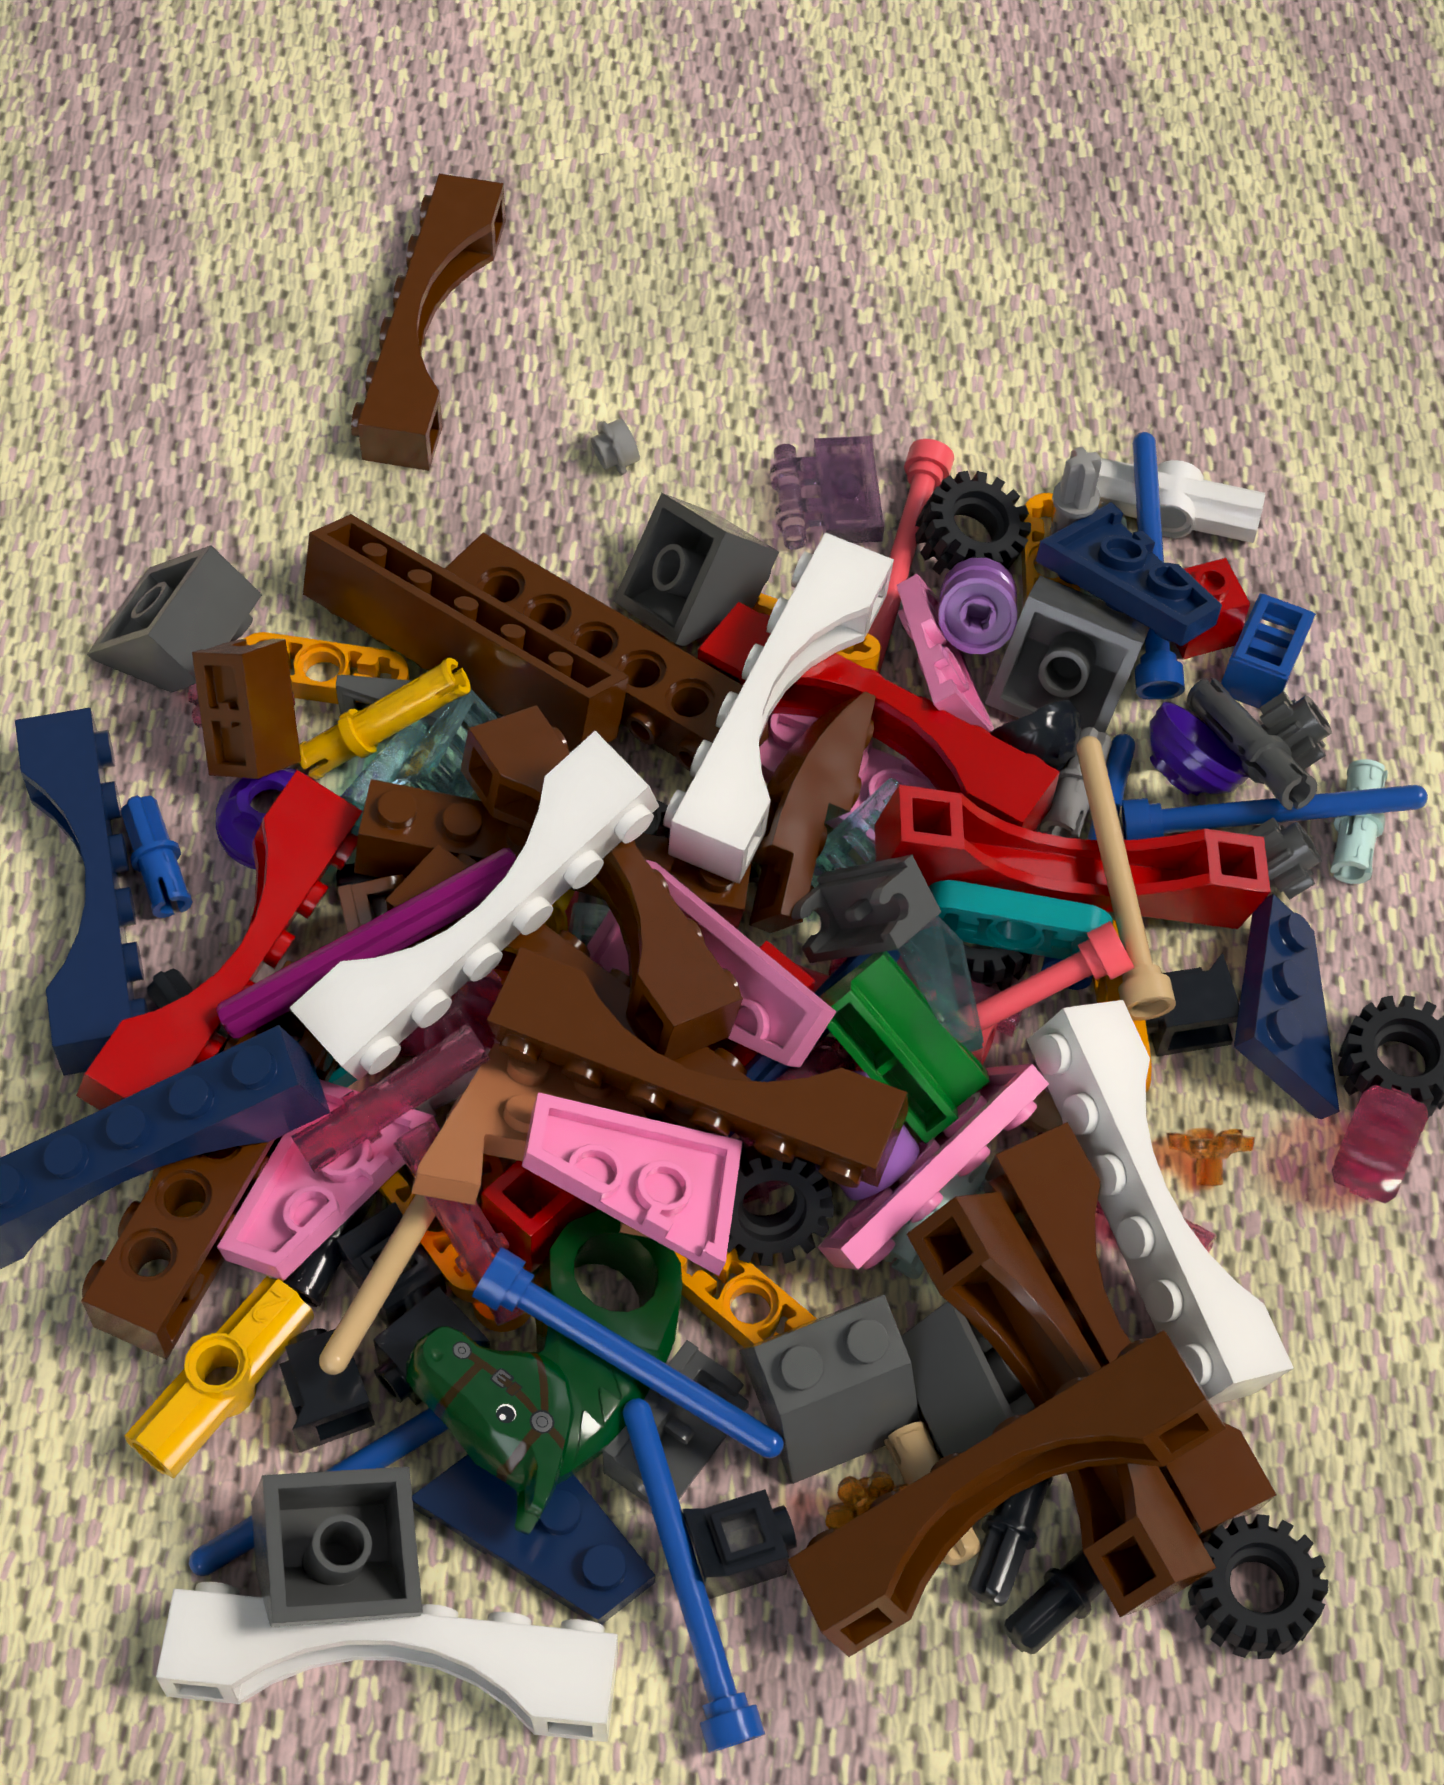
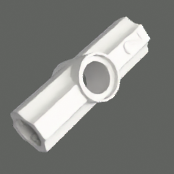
(1186, 500)

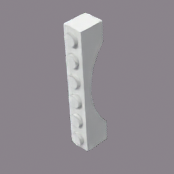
(728, 802)
(377, 1002)
(1099, 1087)
(547, 1676)

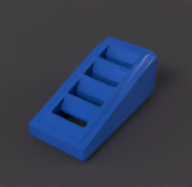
(1258, 668)

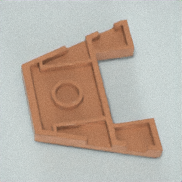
(496, 1120)

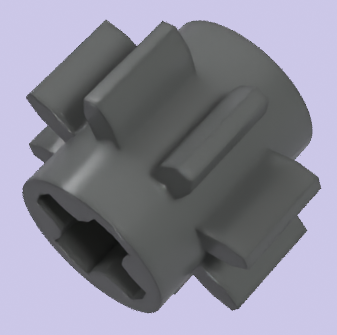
(1299, 725)
(1289, 857)

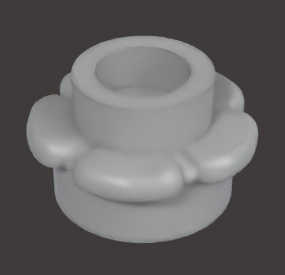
(615, 445)

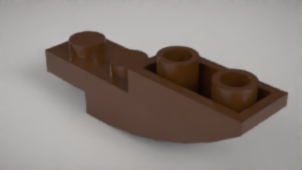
(806, 790)

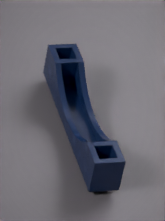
(65, 779)
(218, 1104)

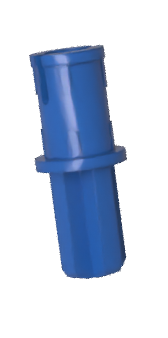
(155, 856)

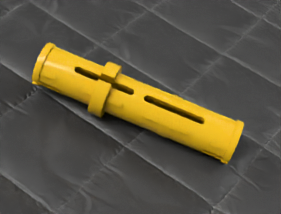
(362, 730)

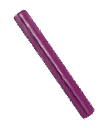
(373, 939)

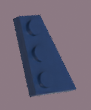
(1128, 576)
(1283, 1009)
(569, 1553)

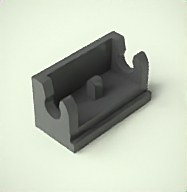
(867, 909)
(684, 1437)

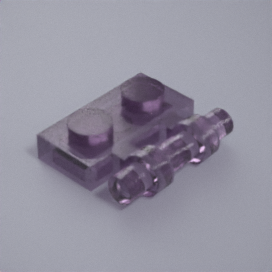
(846, 487)

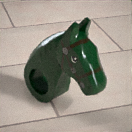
(556, 1408)

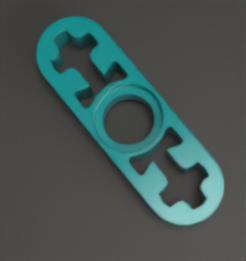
(1016, 918)

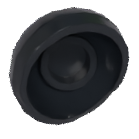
(1046, 733)

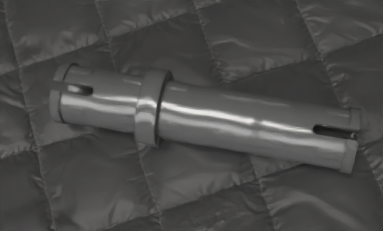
(1263, 756)

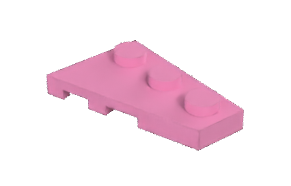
(940, 662)
(640, 1171)
(297, 1210)

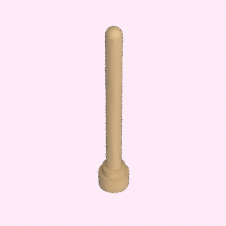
(1144, 988)
(377, 1284)

